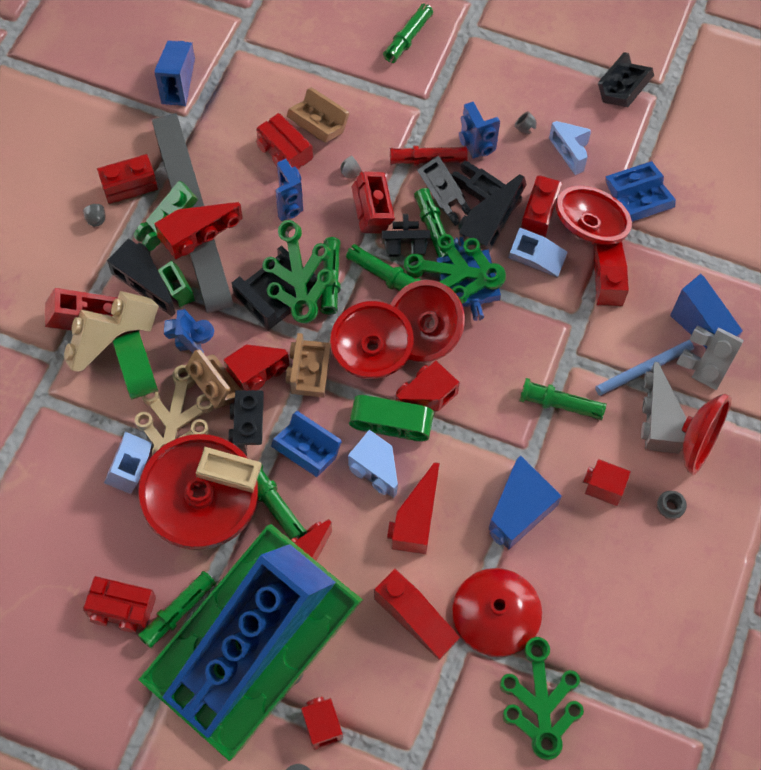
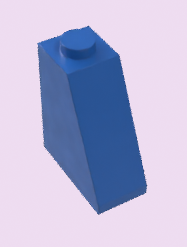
(175, 72)
(702, 307)
(522, 504)

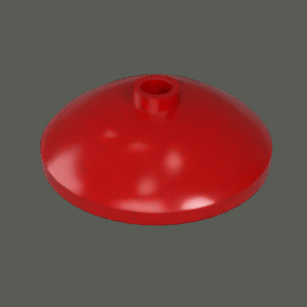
(593, 215)
(429, 301)
(369, 325)
(704, 431)
(495, 631)

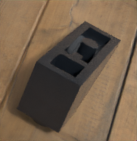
(490, 216)
(137, 270)

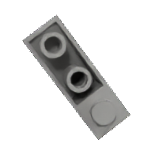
(664, 414)

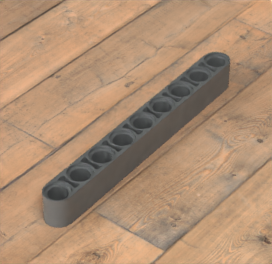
(205, 256)

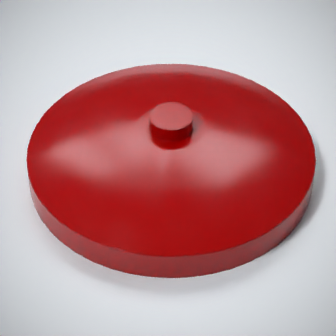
(189, 508)

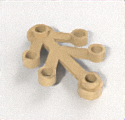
(175, 418)

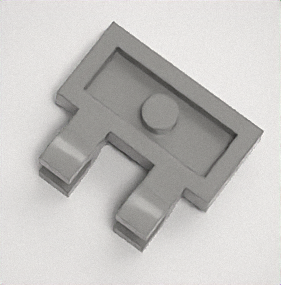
(716, 359)

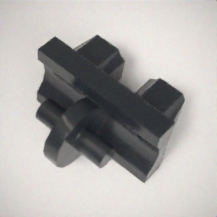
(394, 239)

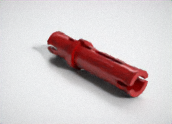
(424, 155)

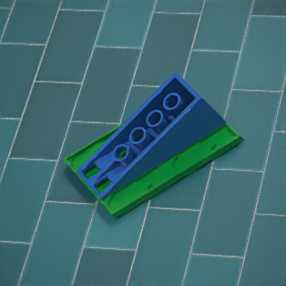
(250, 641)

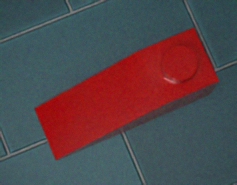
(610, 274)
(65, 306)
(414, 517)
(415, 613)

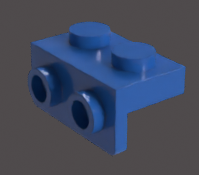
(478, 134)
(289, 193)
(307, 444)

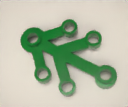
(459, 269)
(299, 276)
(541, 703)

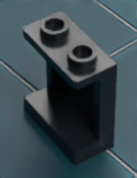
(254, 294)

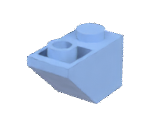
(537, 252)
(375, 461)
(128, 463)

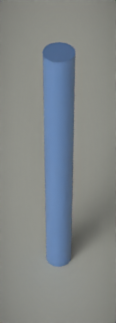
(642, 368)

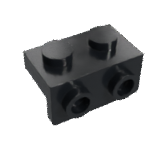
(624, 81)
(247, 418)

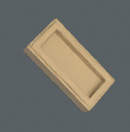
(228, 469)

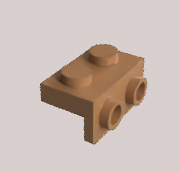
(319, 115)
(309, 367)
(212, 379)

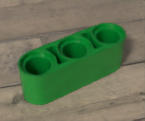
(135, 365)
(391, 418)

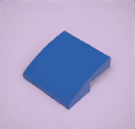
(641, 190)

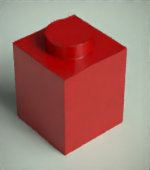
(606, 482)
(322, 722)

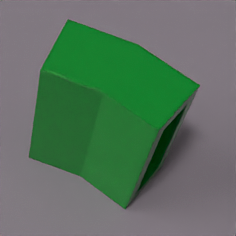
(170, 273)

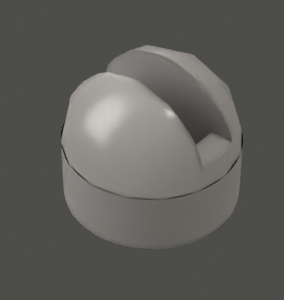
(350, 167)

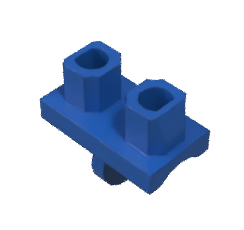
(188, 332)

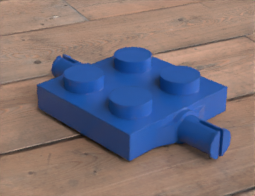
(484, 295)

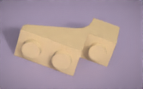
(96, 331)

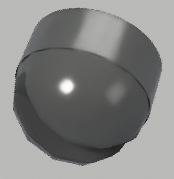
(525, 122)
(94, 214)

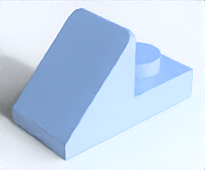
(570, 144)

